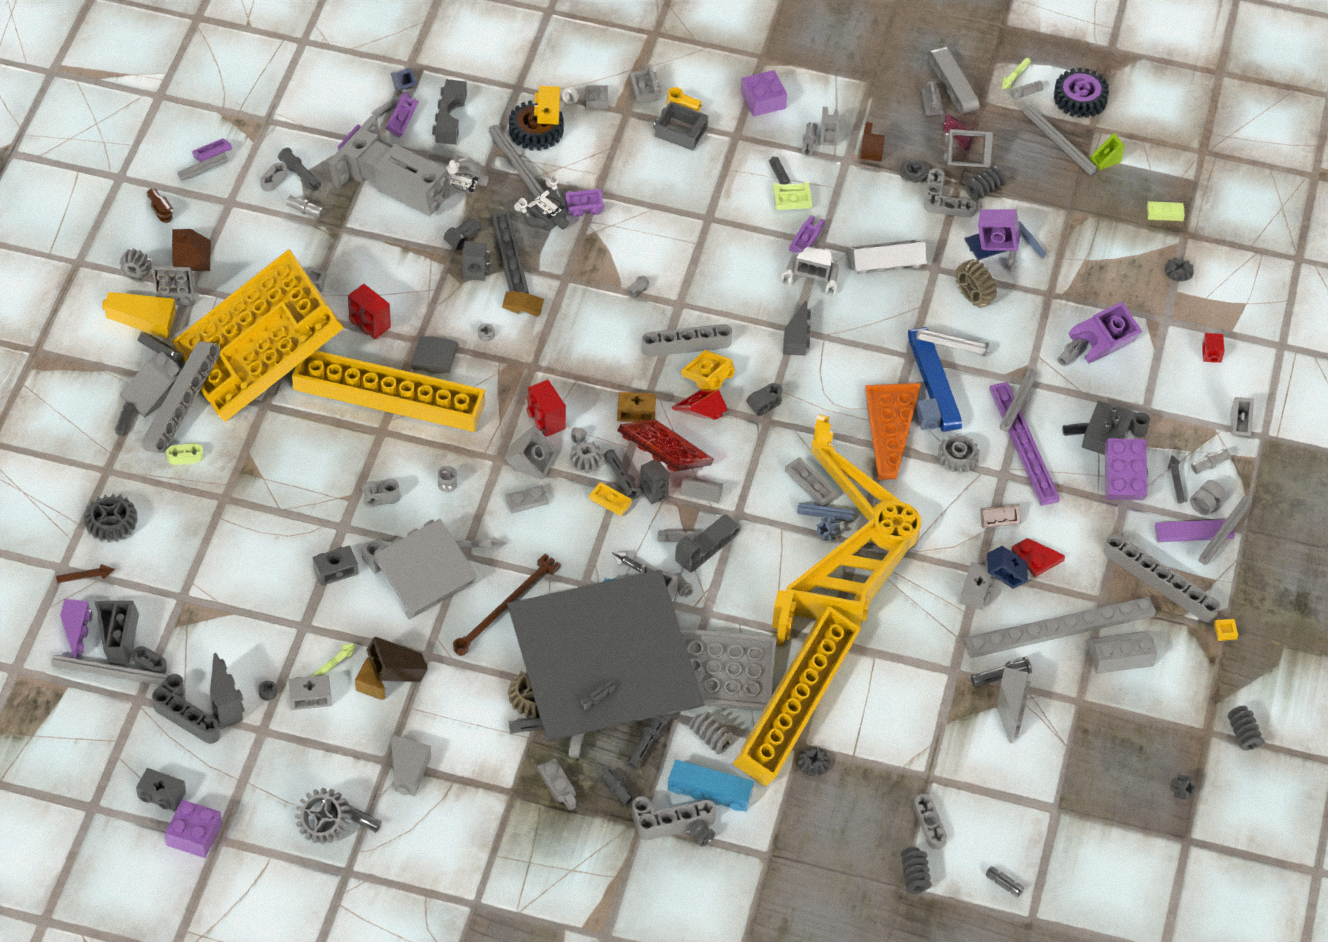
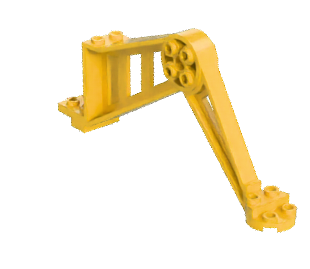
(893, 534)

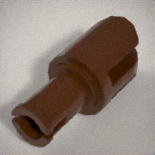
(160, 206)

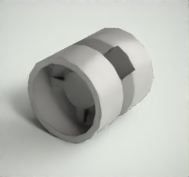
(1208, 497)

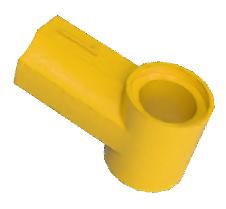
(677, 96)

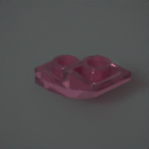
(952, 123)

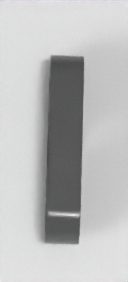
(160, 346)

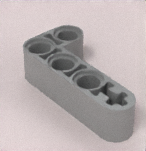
(703, 809)

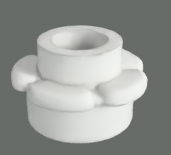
(570, 95)

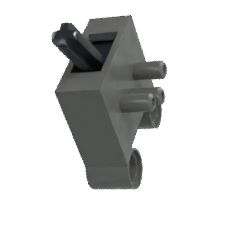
(1106, 423)

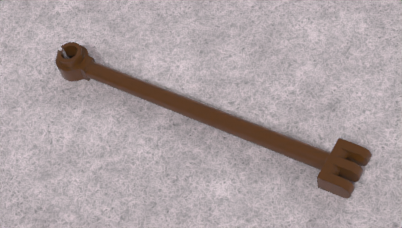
(543, 568)

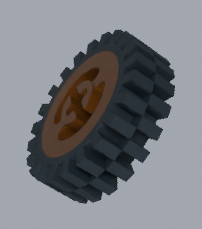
(535, 134)

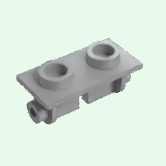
(932, 99)

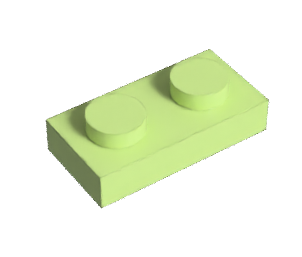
(1165, 211)

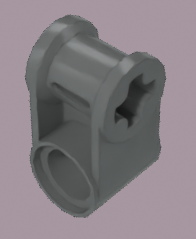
(765, 399)

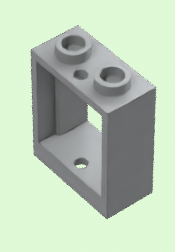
(986, 154)

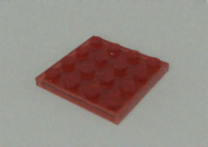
(665, 445)

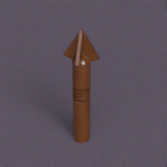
(103, 571)

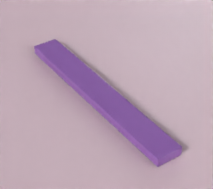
(1026, 447)

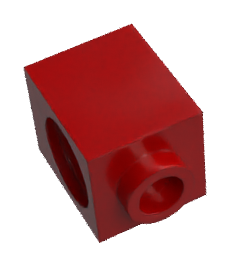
(1213, 347)

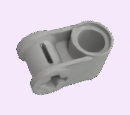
(382, 492)

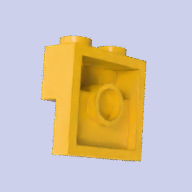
(709, 370)

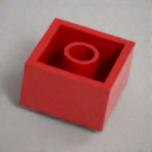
(369, 311)
(546, 408)

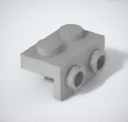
(645, 85)

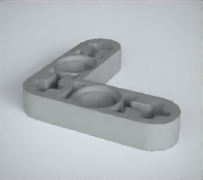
(941, 201)

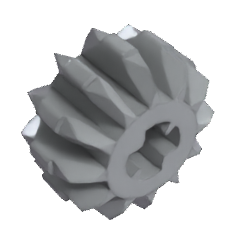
(135, 263)
(586, 456)

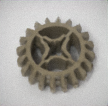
(976, 283)
(525, 702)

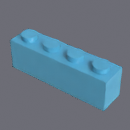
(710, 785)

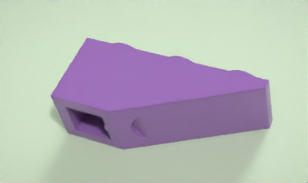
(74, 621)

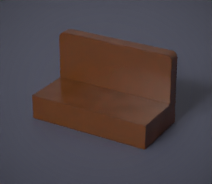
(872, 144)

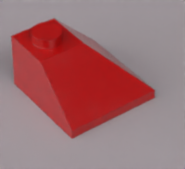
(703, 404)

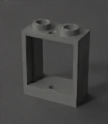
(683, 114)

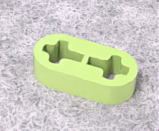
(184, 453)

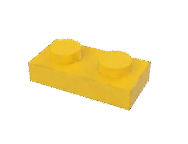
(610, 499)

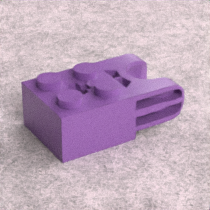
(1107, 331)

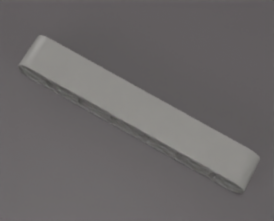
(181, 397)
(1162, 578)

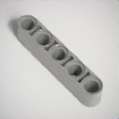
(953, 80)
(686, 340)

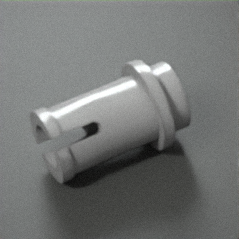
(641, 283)
(685, 589)

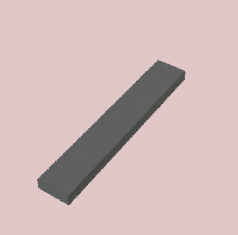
(509, 252)

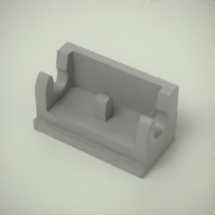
(829, 128)

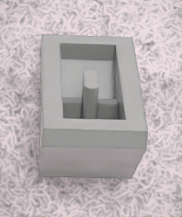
(1241, 416)

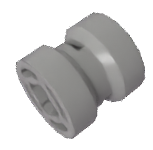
(447, 479)

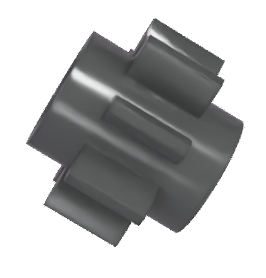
(1182, 786)

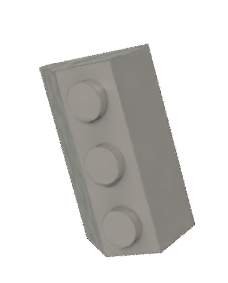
(1122, 652)

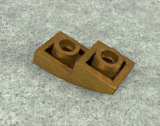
(524, 302)

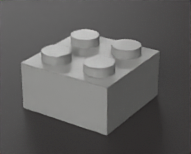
(596, 96)

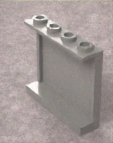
(425, 567)

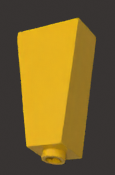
(141, 312)

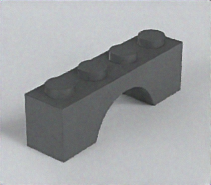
(453, 97)

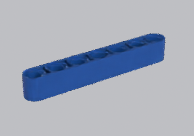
(935, 381)

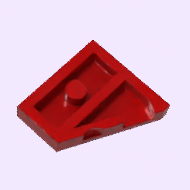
(1038, 557)

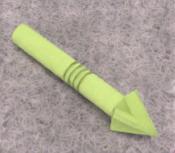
(1007, 81)
(347, 650)

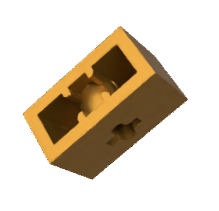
(636, 407)

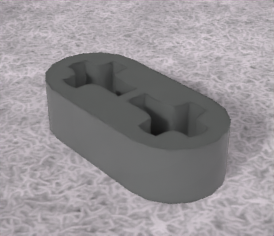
(150, 659)

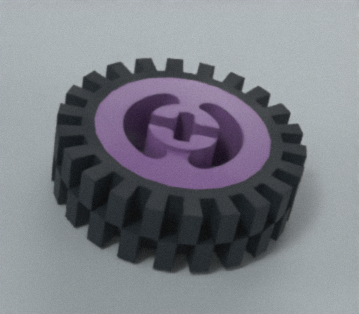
(1080, 101)

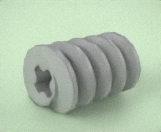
(710, 732)

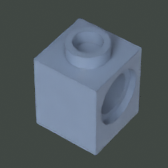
(928, 414)

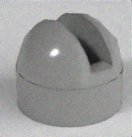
(578, 434)

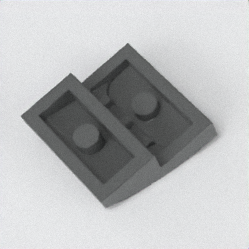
(434, 354)

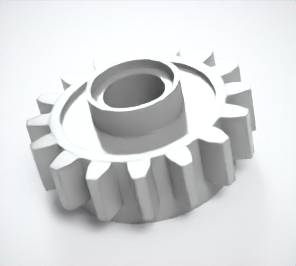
(958, 453)

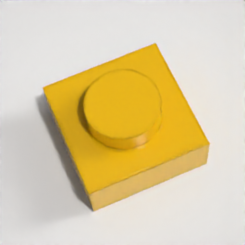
(1226, 629)

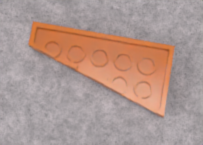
(890, 420)

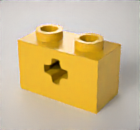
(548, 105)

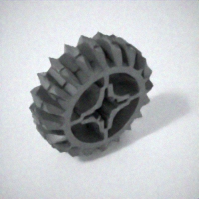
(110, 512)

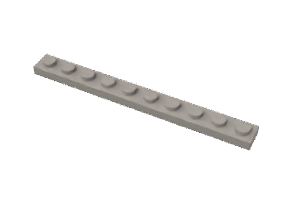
(1059, 627)

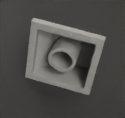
(532, 453)

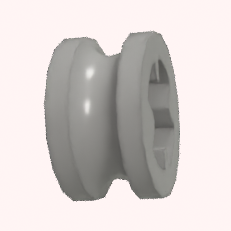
(486, 327)

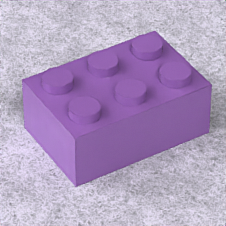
(1125, 469)

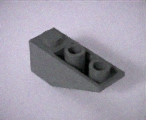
(796, 332)

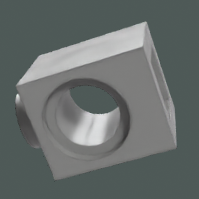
(368, 553)

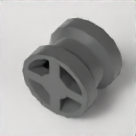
(702, 833)

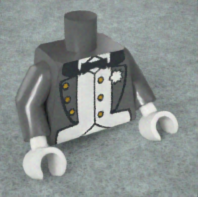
(547, 209)

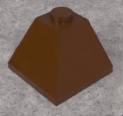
(190, 250)

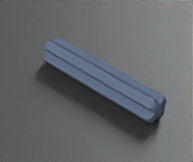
(826, 512)

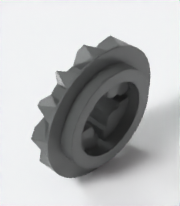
(917, 166)
(1179, 275)
(820, 766)

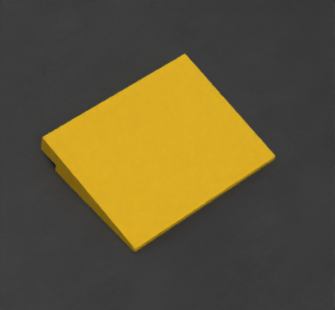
(261, 333)

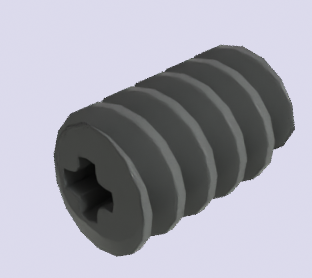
(984, 182)
(1244, 728)
(915, 870)

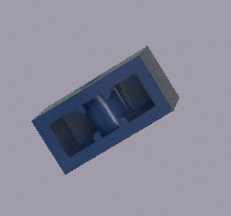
(1007, 567)

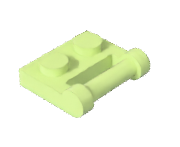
(792, 196)

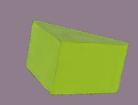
(1108, 153)

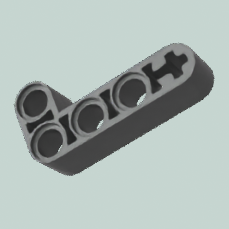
(695, 552)
(204, 728)

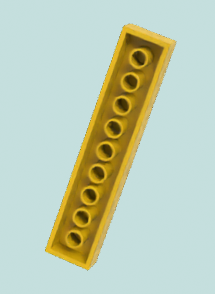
(390, 390)
(796, 696)

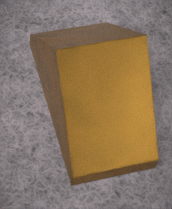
(367, 682)

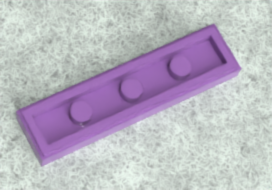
(1189, 530)

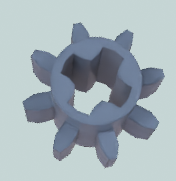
(828, 529)

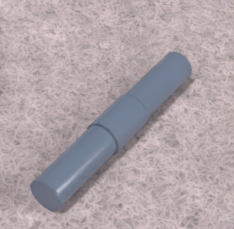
(1031, 240)

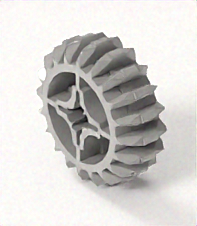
(325, 808)

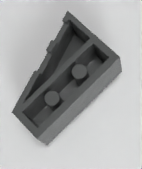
(117, 629)

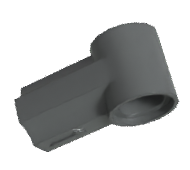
(457, 236)

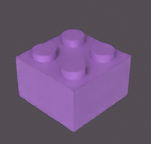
(763, 93)
(999, 229)
(193, 828)

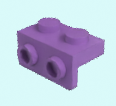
(584, 202)

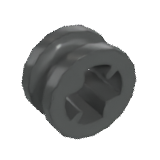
(265, 695)

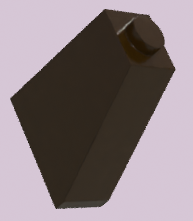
(395, 662)

